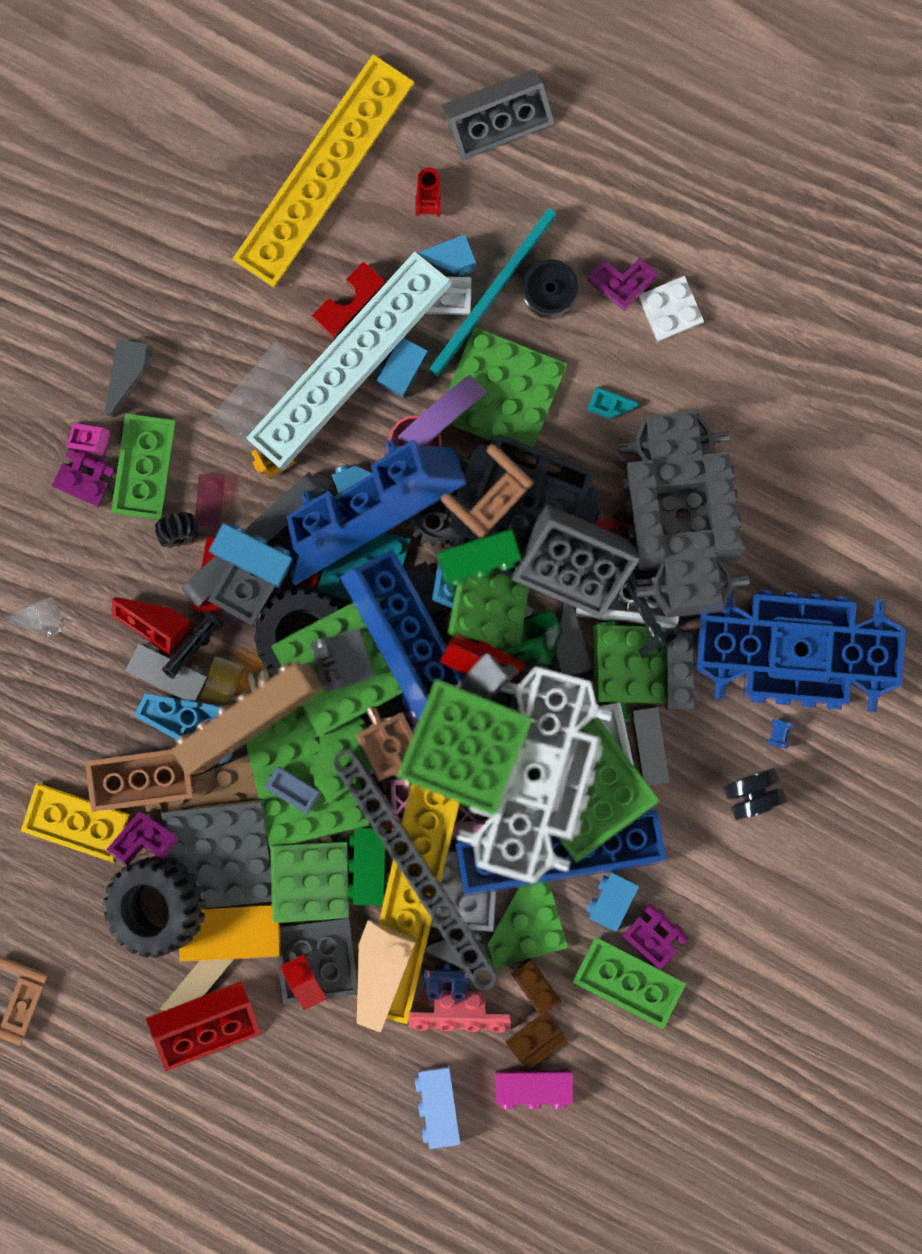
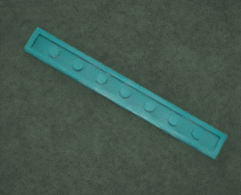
(493, 292)

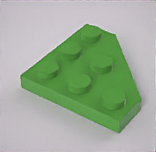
(326, 776)
(527, 927)

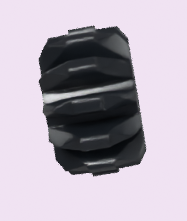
(176, 529)

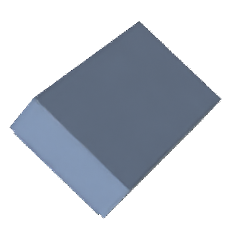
(292, 790)

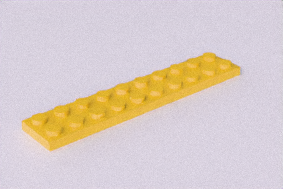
(323, 171)
(430, 824)

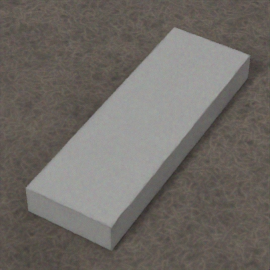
(651, 746)

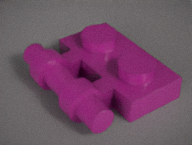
(80, 484)
(650, 942)

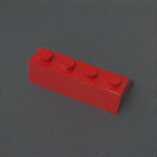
(203, 1026)

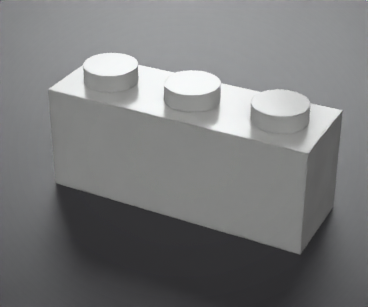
(148, 665)

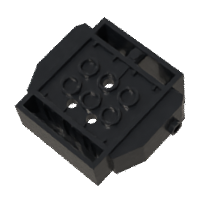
(483, 472)

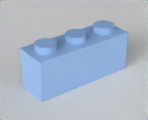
(437, 1107)

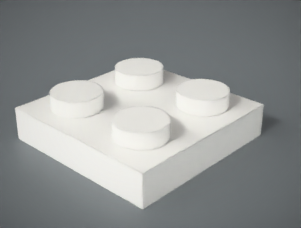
(671, 309)

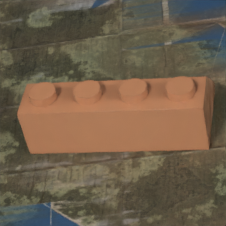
(136, 780)

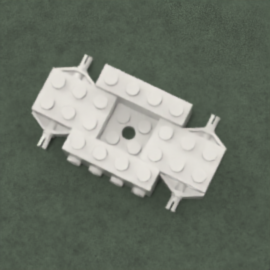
(517, 836)

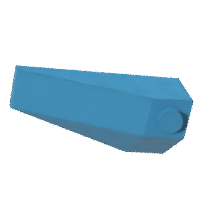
(175, 715)

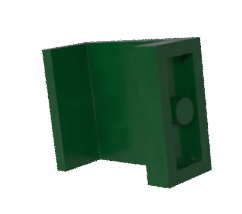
(538, 640)

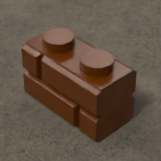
(535, 987)

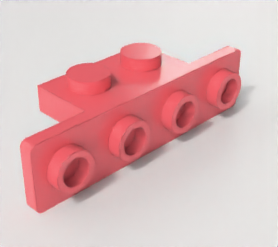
(457, 1014)

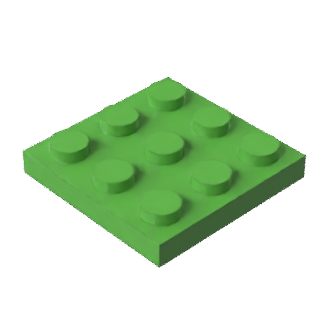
(489, 610)
(622, 672)
(309, 881)

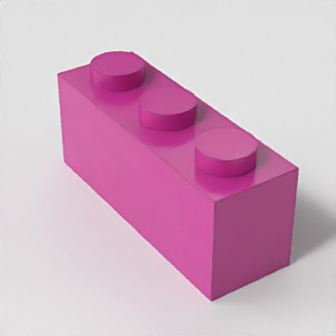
(534, 1088)

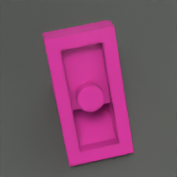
(89, 439)

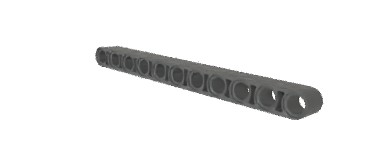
(417, 881)

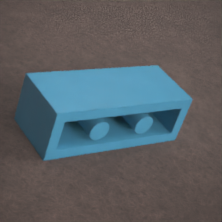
(251, 554)

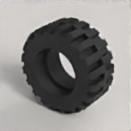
(280, 610)
(128, 918)

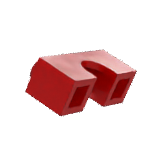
(336, 318)

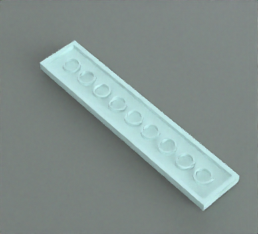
(349, 360)

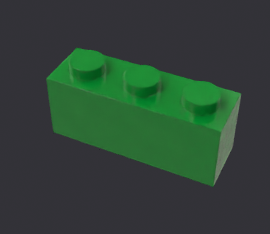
(478, 557)
(367, 867)

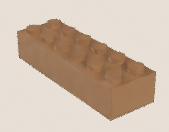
(248, 717)

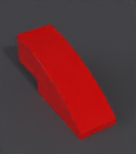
(465, 654)

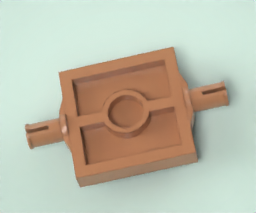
(385, 744)

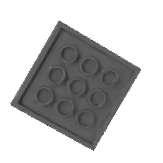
(224, 850)

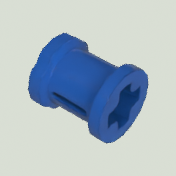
(780, 734)

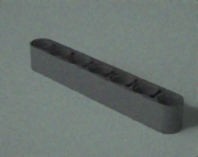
(267, 525)

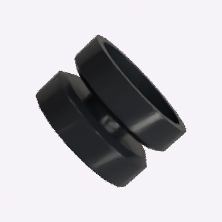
(550, 304)
(756, 797)

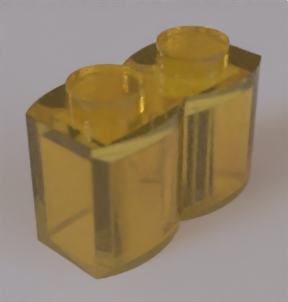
(223, 683)

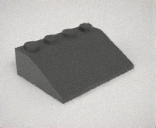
(575, 561)

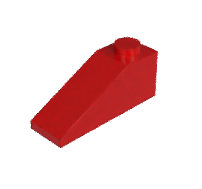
(153, 622)

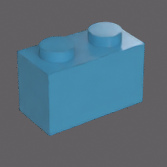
(401, 367)
(612, 901)

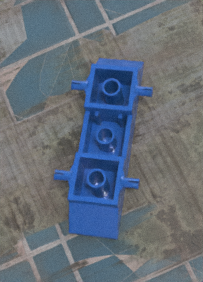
(398, 488)

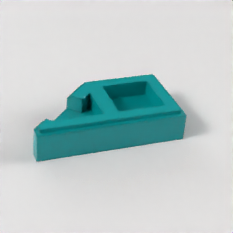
(610, 404)

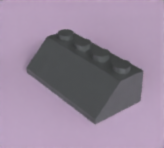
(498, 114)

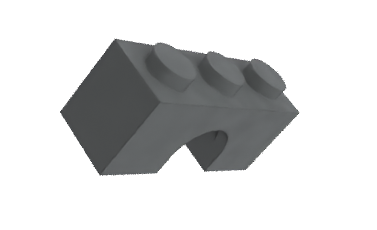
(680, 674)

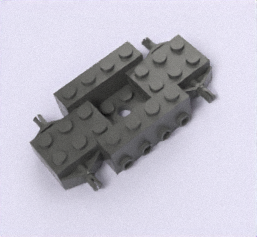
(676, 477)

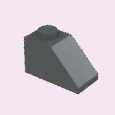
(441, 949)

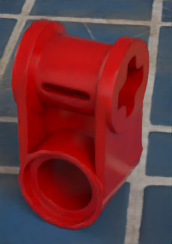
(428, 197)

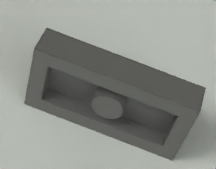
(487, 678)

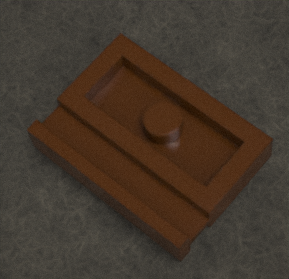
(536, 1041)

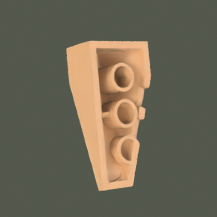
(380, 970)

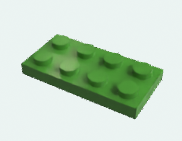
(143, 466)
(629, 982)

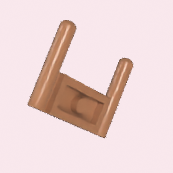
(497, 500)
(22, 1001)

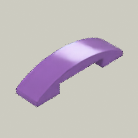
(443, 412)

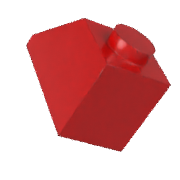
(303, 981)

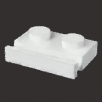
(455, 299)

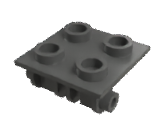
(342, 660)

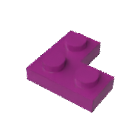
(622, 288)
(139, 834)

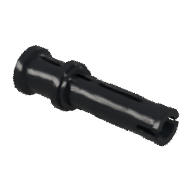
(198, 637)

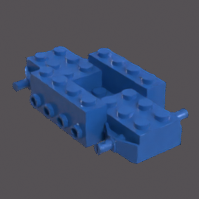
(838, 650)

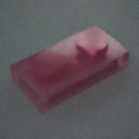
(209, 500)

